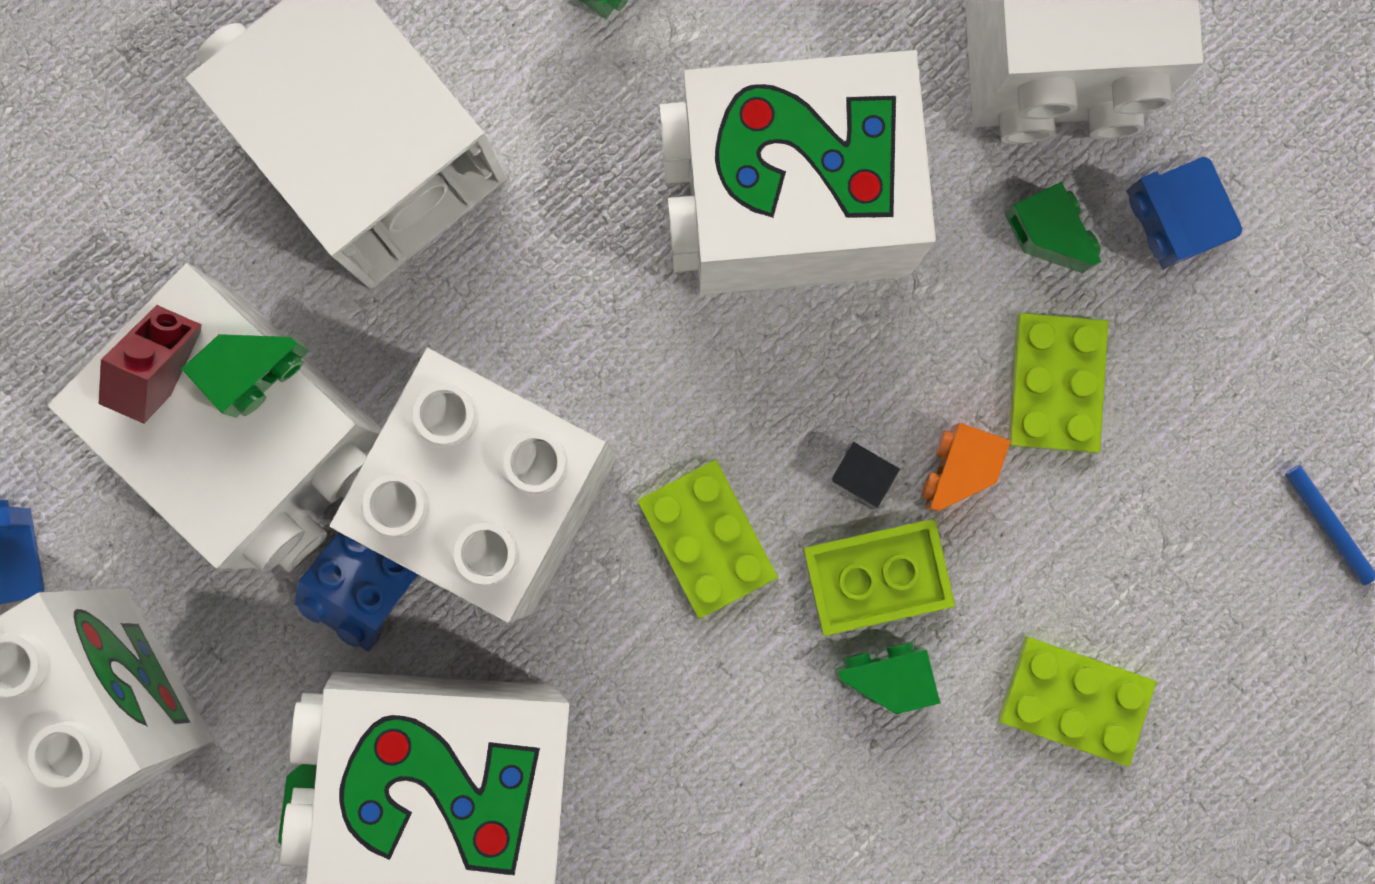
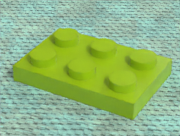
(1058, 383)
(707, 539)
(878, 577)
(1077, 701)

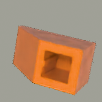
(967, 465)

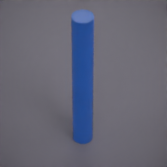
(1331, 524)

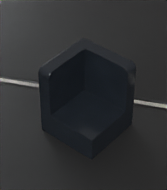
(865, 475)

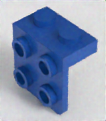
(1184, 211)
(19, 555)
(352, 590)

